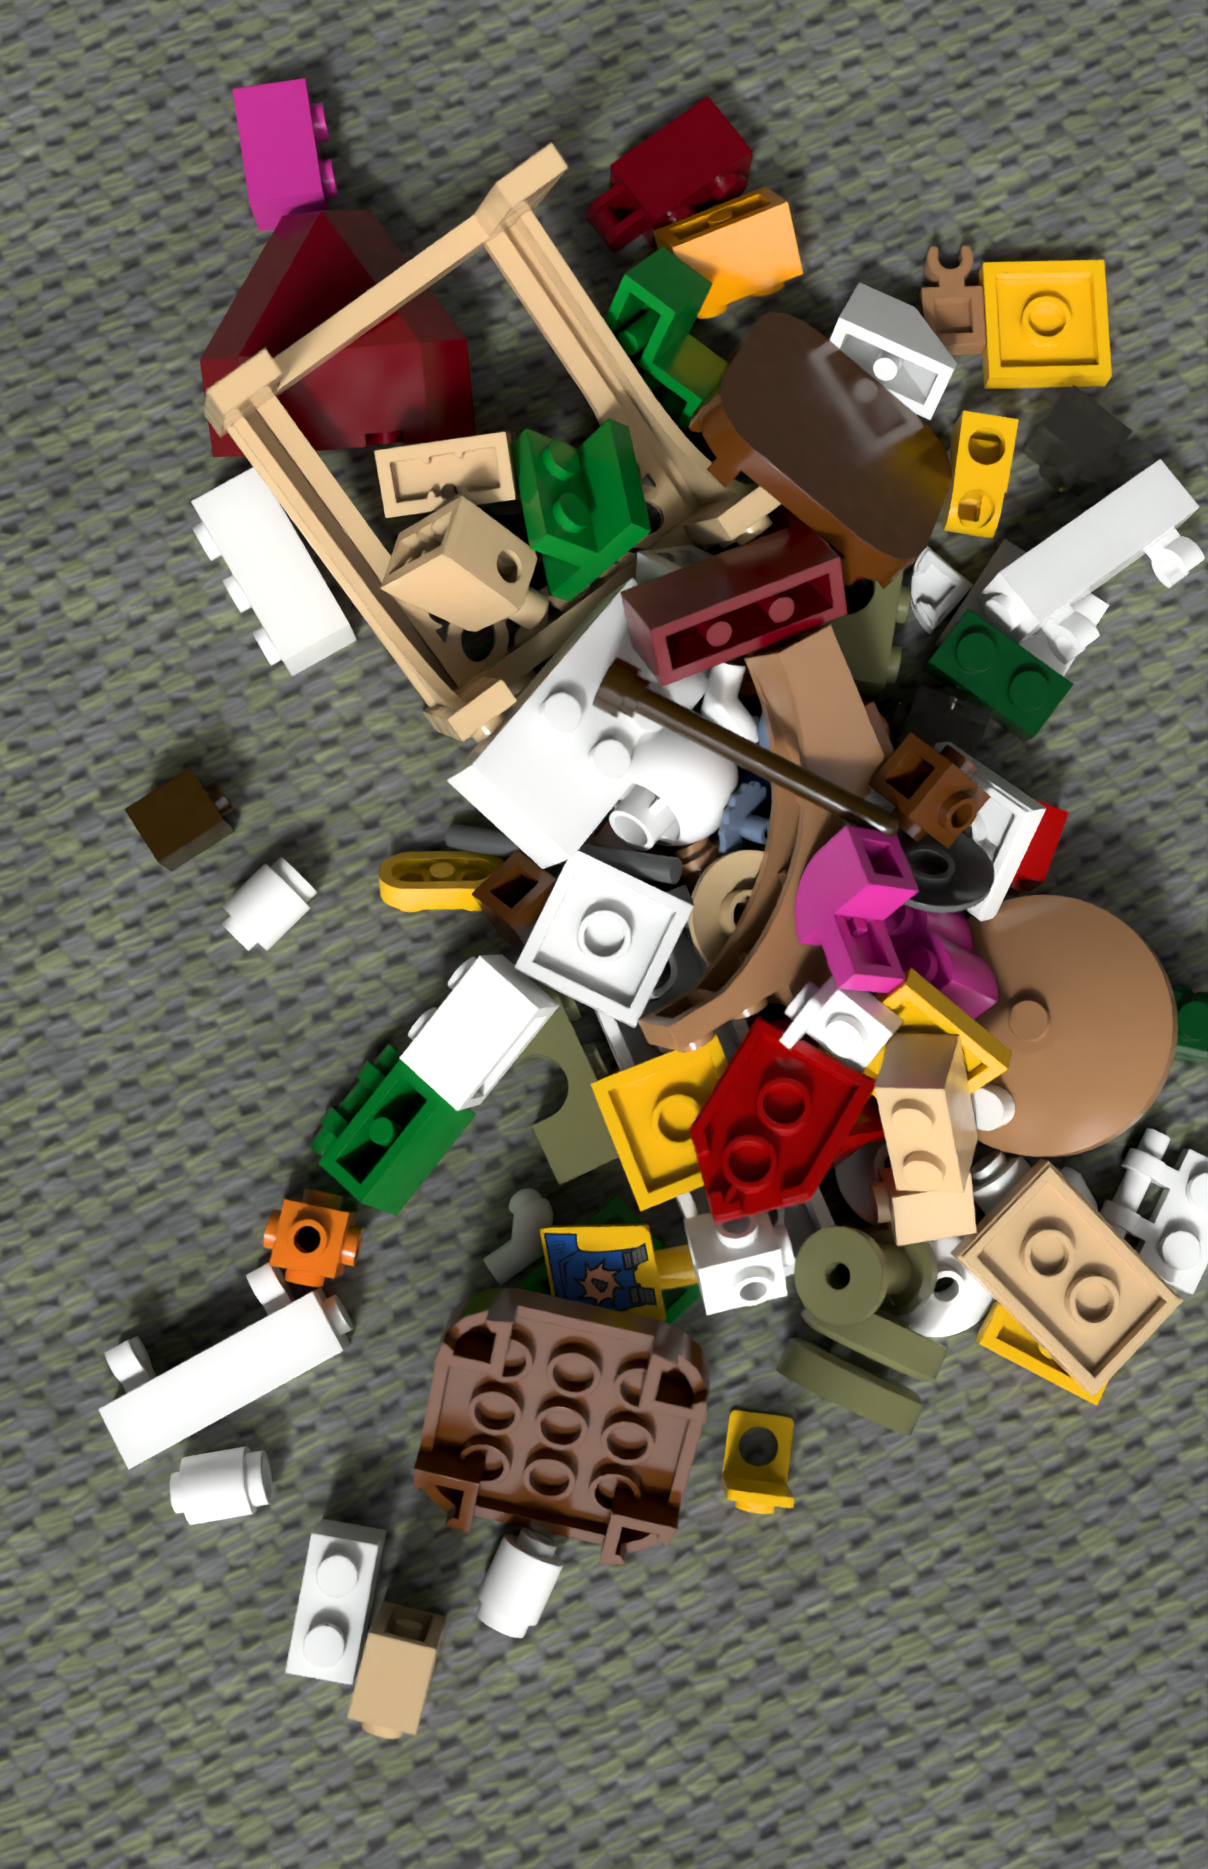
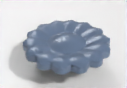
(745, 819)

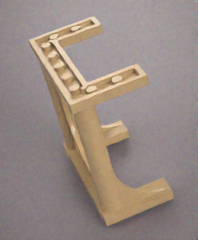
(694, 507)

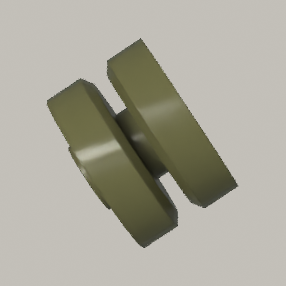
(860, 1365)

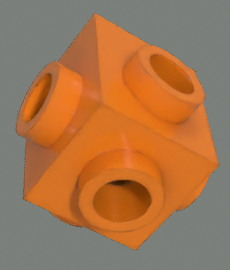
(338, 1237)

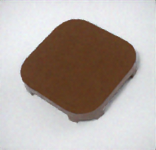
(827, 446)
(563, 1420)

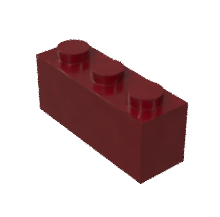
(734, 603)

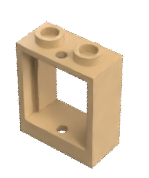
(426, 474)

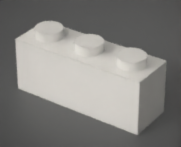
(271, 573)

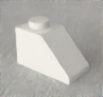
(895, 348)

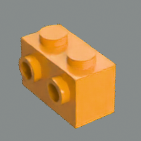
(738, 247)

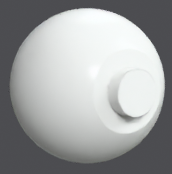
(673, 792)

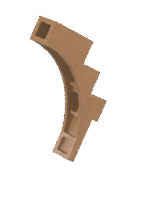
(822, 726)

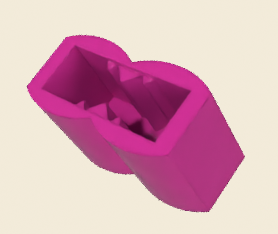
(941, 952)

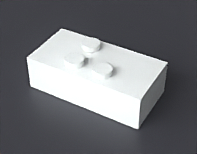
(557, 756)

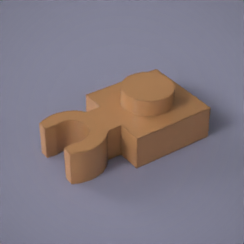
(952, 308)

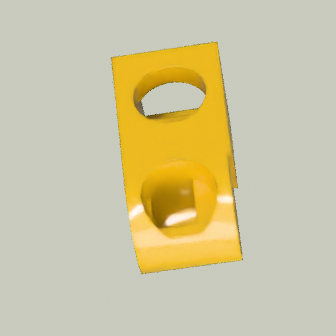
(980, 473)

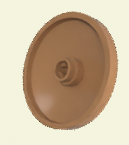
(1083, 1022)

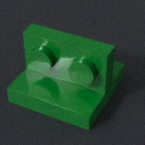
(580, 503)

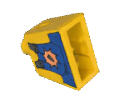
(614, 1267)

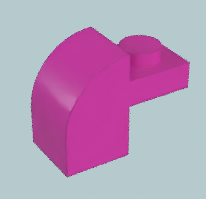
(843, 905)

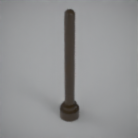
(629, 694)

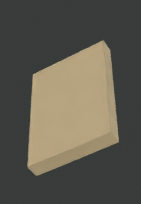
(1067, 1276)

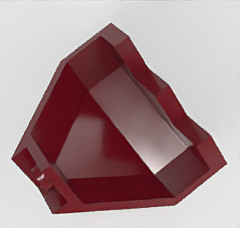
(389, 385)

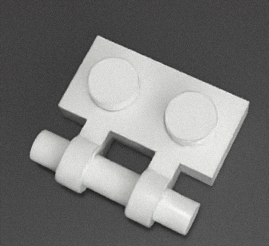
(1177, 1231)

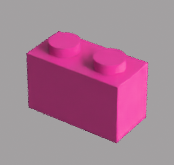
(282, 150)

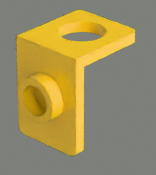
(751, 1486)

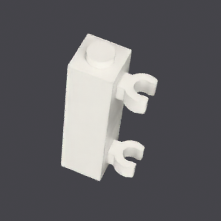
(1088, 552)
(225, 1376)

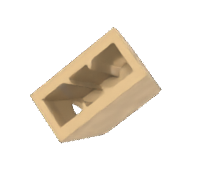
(465, 569)

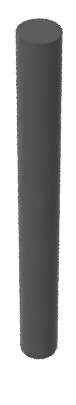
(633, 863)

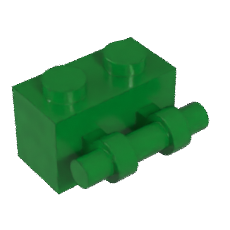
(387, 1133)

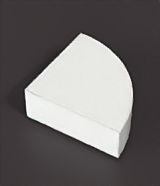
(935, 589)

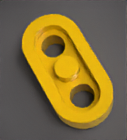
(435, 879)

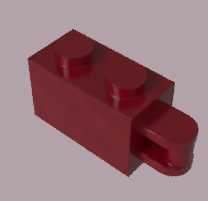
(672, 176)

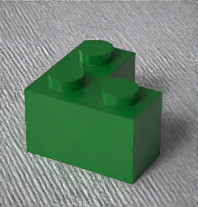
(653, 326)

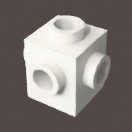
(738, 1260)

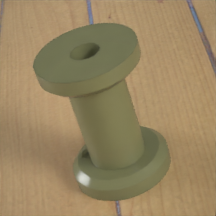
(854, 1272)

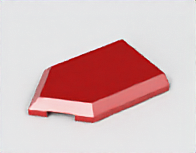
(774, 1123)

